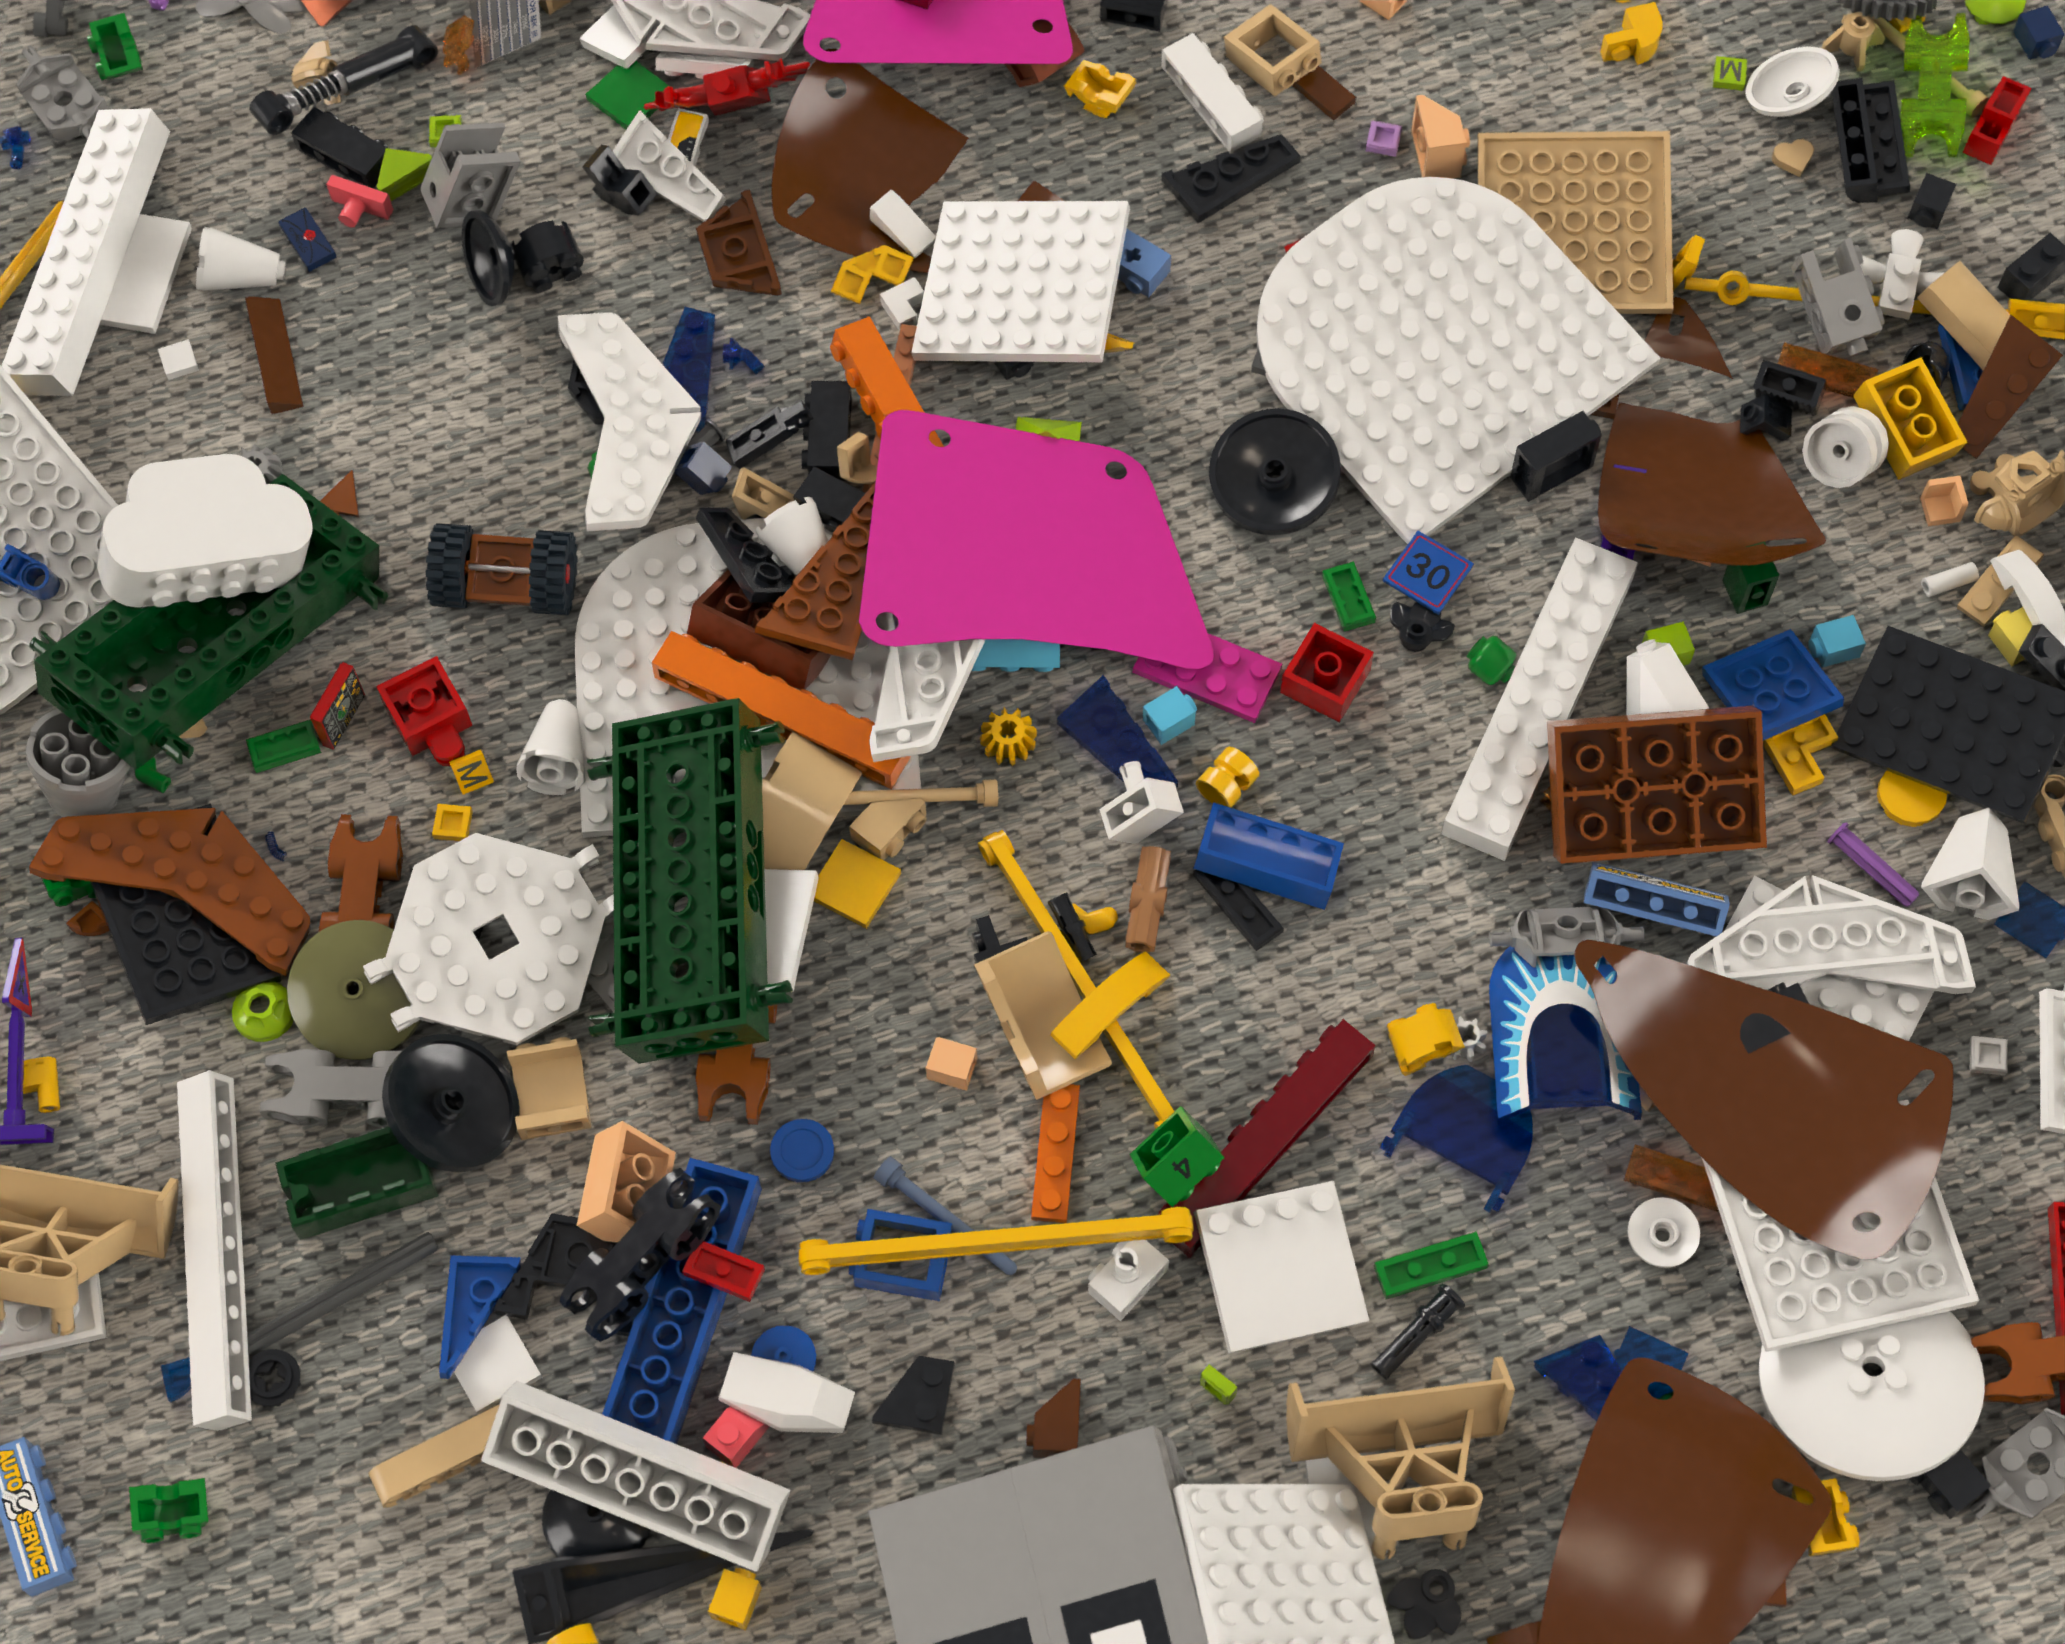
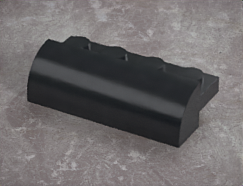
(1870, 140)

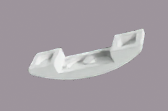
(2033, 590)

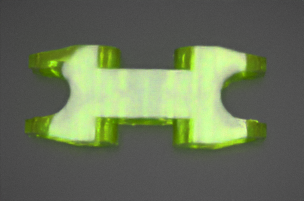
(1934, 109)

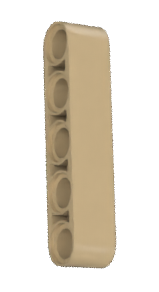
(433, 1460)

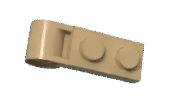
(1988, 593)
(2052, 819)

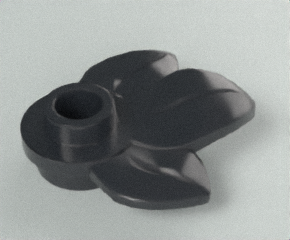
(1419, 626)
(1423, 1608)

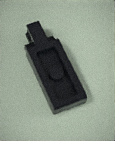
(767, 433)

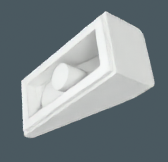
(901, 224)

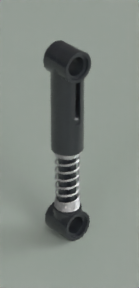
(409, 49)

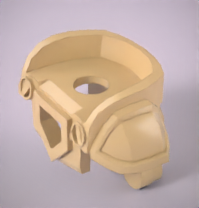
(2017, 500)

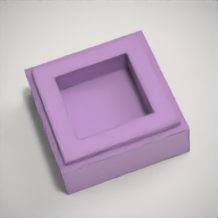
(1383, 138)

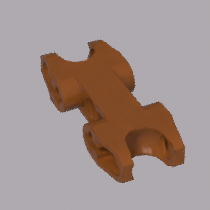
(363, 870)
(735, 1072)
(2032, 1360)

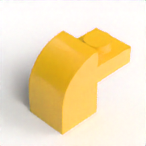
(1639, 37)

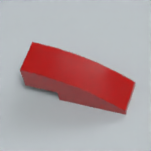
(1996, 120)

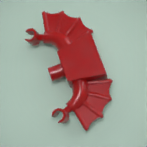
(730, 88)

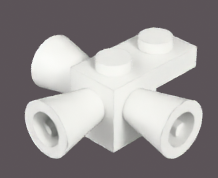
(1900, 275)

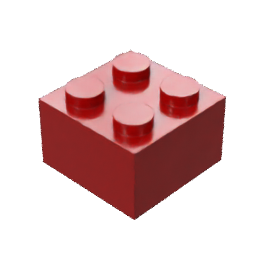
(1326, 672)

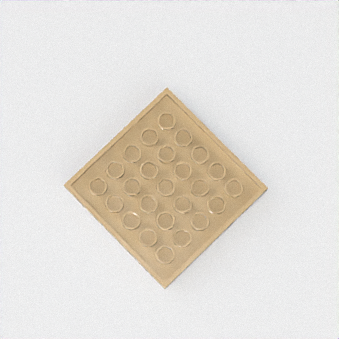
(1598, 201)

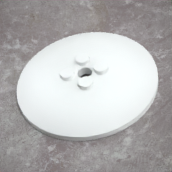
(1882, 1423)

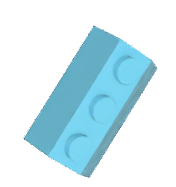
(1017, 654)

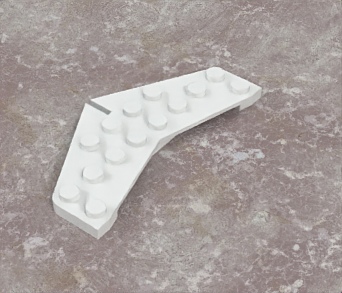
(715, 26)
(644, 423)
(919, 693)
(1839, 937)

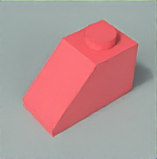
(733, 1436)

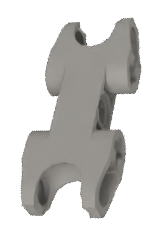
(325, 1086)

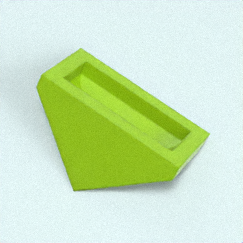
(402, 171)
(1050, 428)

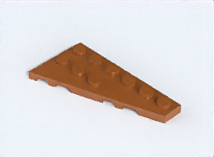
(826, 595)

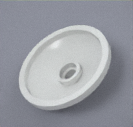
(1792, 81)

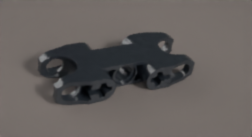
(619, 1275)

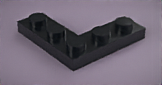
(2048, 658)

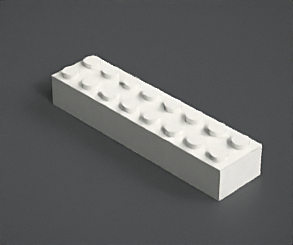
(635, 1475)

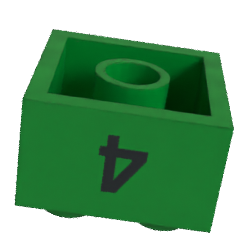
(1177, 1157)

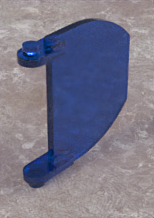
(1458, 1120)

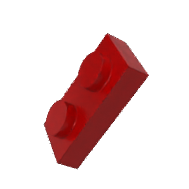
(724, 1270)

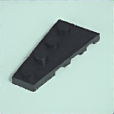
(747, 560)

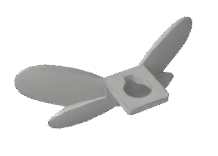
(266, 12)

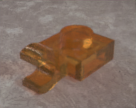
(456, 41)

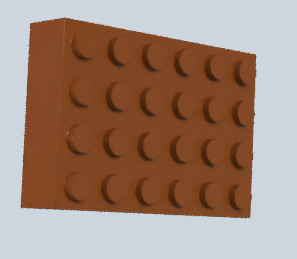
(1657, 784)

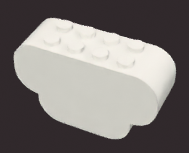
(202, 533)

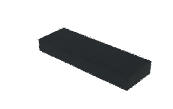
(1241, 908)

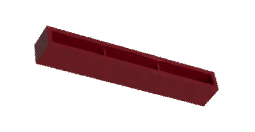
(1280, 1121)

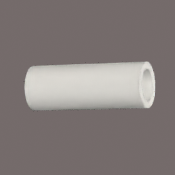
(1950, 579)

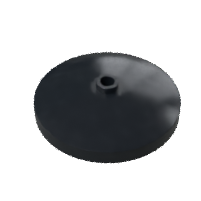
(1269, 446)
(450, 1102)

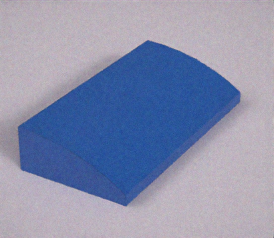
(1269, 856)

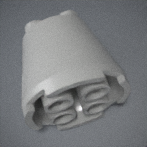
(73, 767)

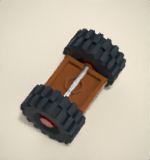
(501, 569)

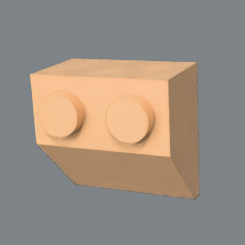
(1438, 139)

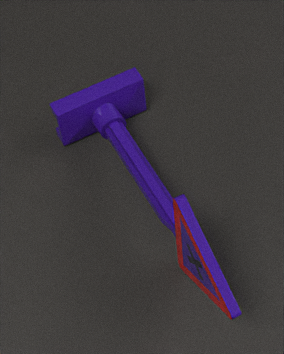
(18, 998)

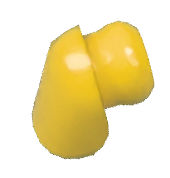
(1097, 920)

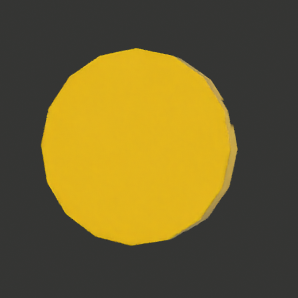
(1908, 800)

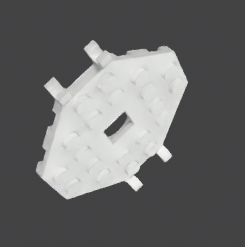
(447, 968)

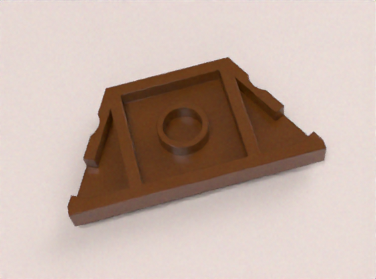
(738, 249)

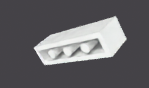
(1212, 92)

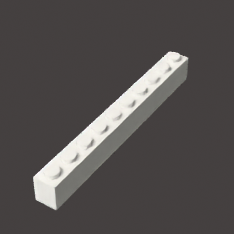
(213, 1252)

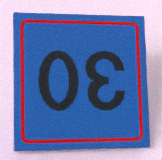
(1428, 572)

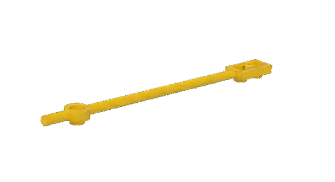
(2040, 317)

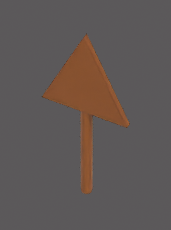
(343, 497)

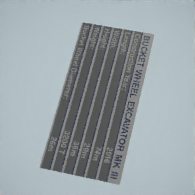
(503, 27)

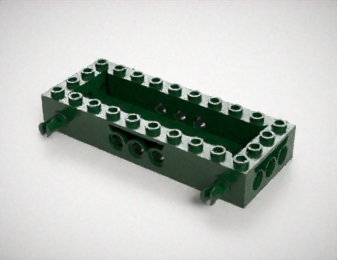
(125, 646)
(717, 868)

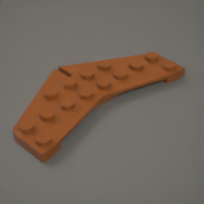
(172, 855)

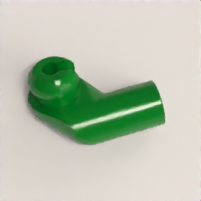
(149, 776)

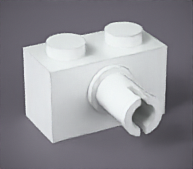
(1142, 808)
(1127, 1276)

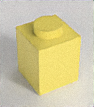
(2009, 634)

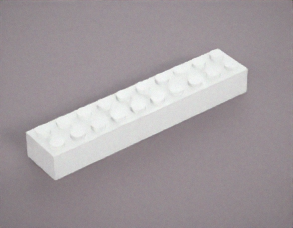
(85, 252)
(1540, 690)

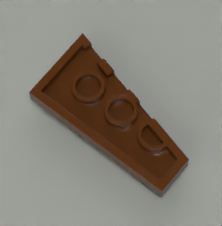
(2008, 379)

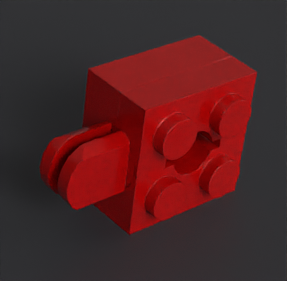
(427, 711)

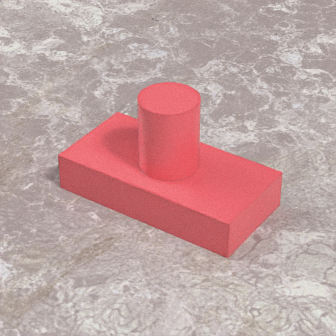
(357, 200)

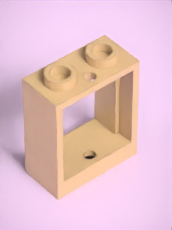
(1260, 29)

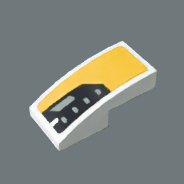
(688, 133)

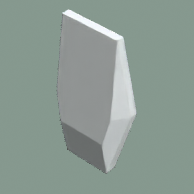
(785, 1395)

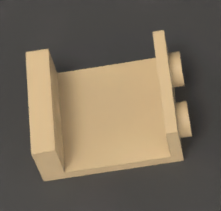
(549, 1088)

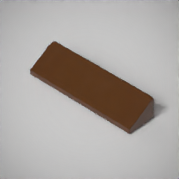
(274, 354)

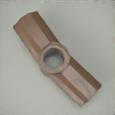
(1148, 899)

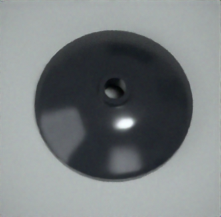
(487, 257)
(575, 1533)

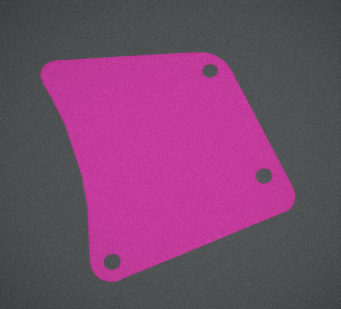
(942, 34)
(1022, 544)

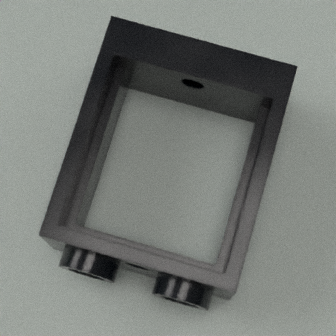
(1555, 455)

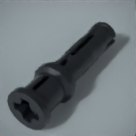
(1386, 1363)

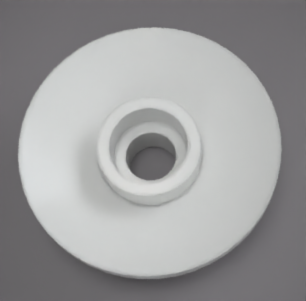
(1665, 1216)

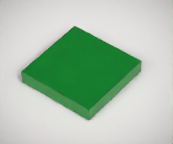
(625, 93)

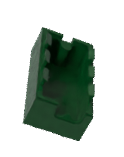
(352, 1182)

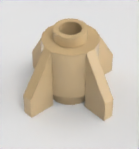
(1855, 37)
(313, 66)

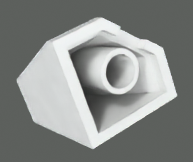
(1659, 681)
(1975, 868)

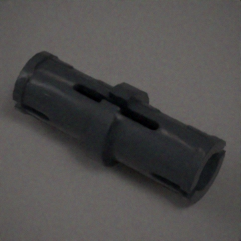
(1072, 927)

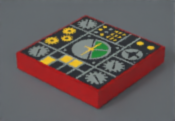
(337, 705)

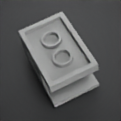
(468, 173)
(1841, 306)

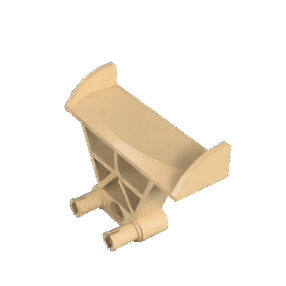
(68, 1230)
(1401, 1422)

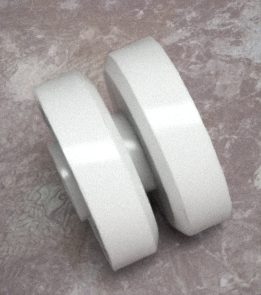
(1845, 447)

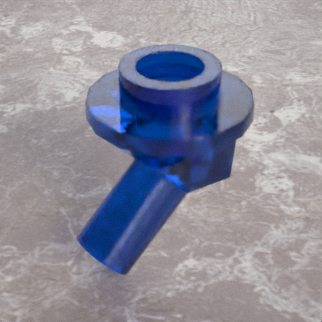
(15, 140)
(734, 354)

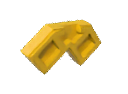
(881, 263)

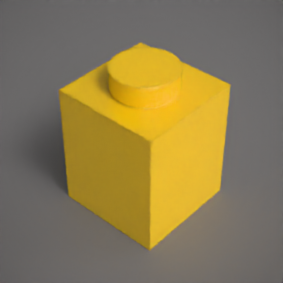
(735, 1598)

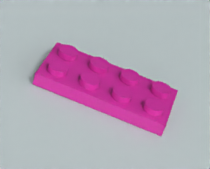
(1233, 681)

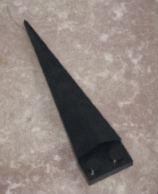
(600, 1585)

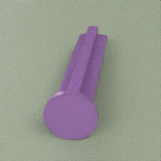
(1874, 865)

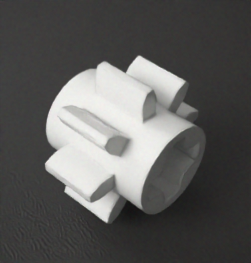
(1472, 1030)

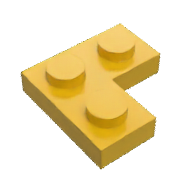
(1793, 749)

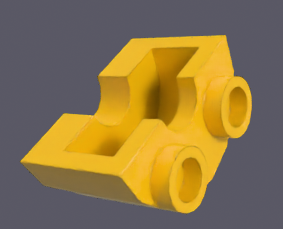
(1098, 88)
(1424, 1037)
(1835, 1533)

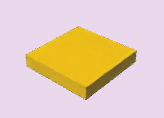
(855, 883)

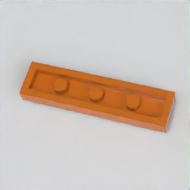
(1055, 1155)

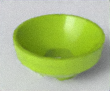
(265, 1025)

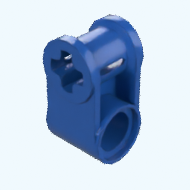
(21, 572)

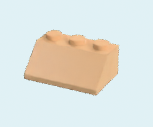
(618, 1174)

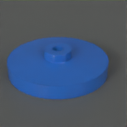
(802, 1150)
(786, 1345)

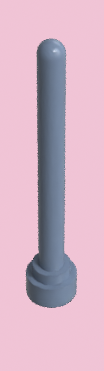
(892, 1175)

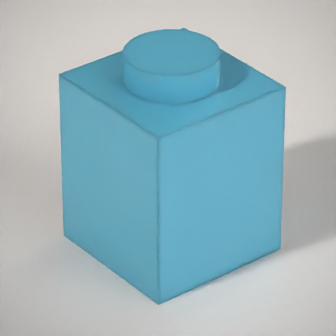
(1836, 641)
(1169, 715)

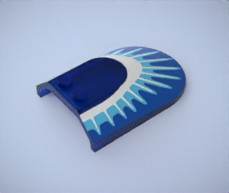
(1553, 1039)

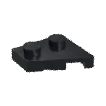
(919, 1397)

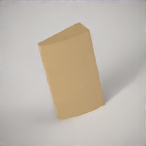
(1966, 311)

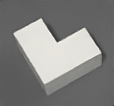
(900, 300)

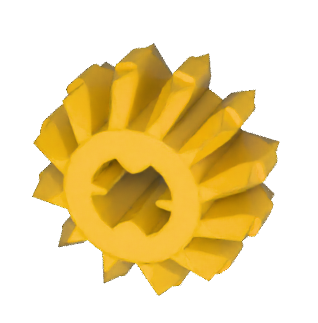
(1008, 747)

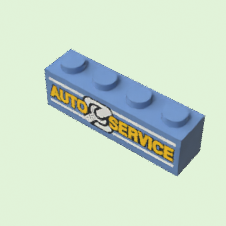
(1656, 899)
(30, 1521)

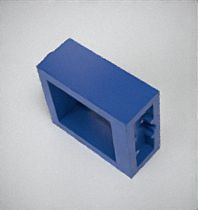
(929, 1289)

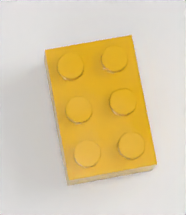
(1914, 415)

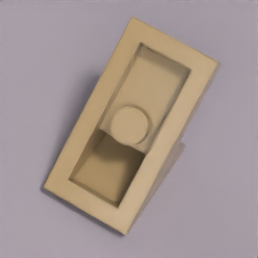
(757, 495)

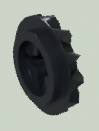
(264, 1364)

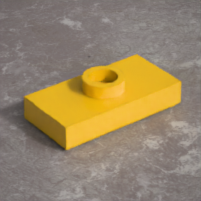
(1687, 260)

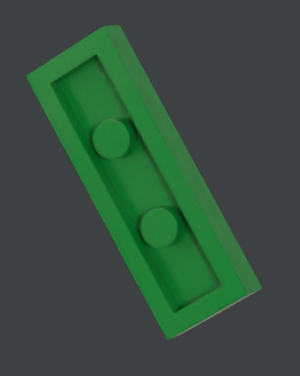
(1431, 1265)

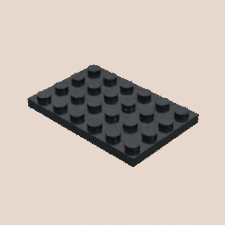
(1955, 724)
(174, 952)

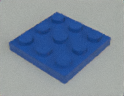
(1778, 680)

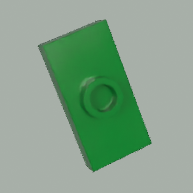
(1348, 596)
(283, 746)

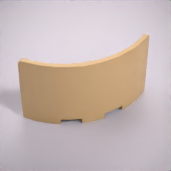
(802, 801)
(1031, 998)

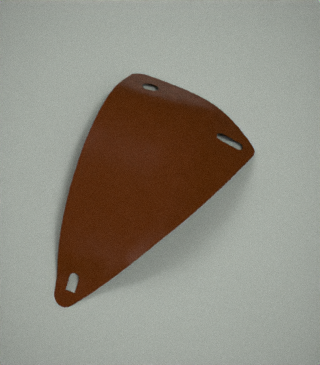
(855, 153)
(1704, 480)
(1795, 1125)
(1677, 1518)

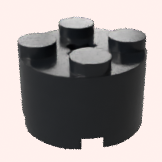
(547, 255)

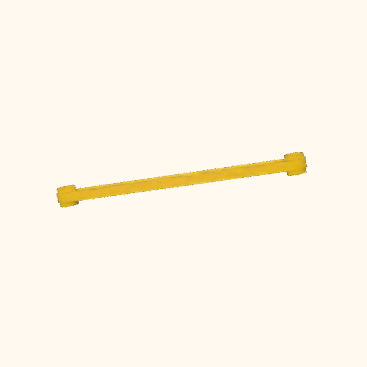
(998, 850)
(818, 1256)

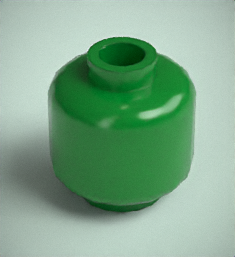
(1491, 660)

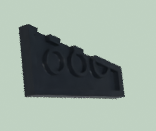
(1219, 182)

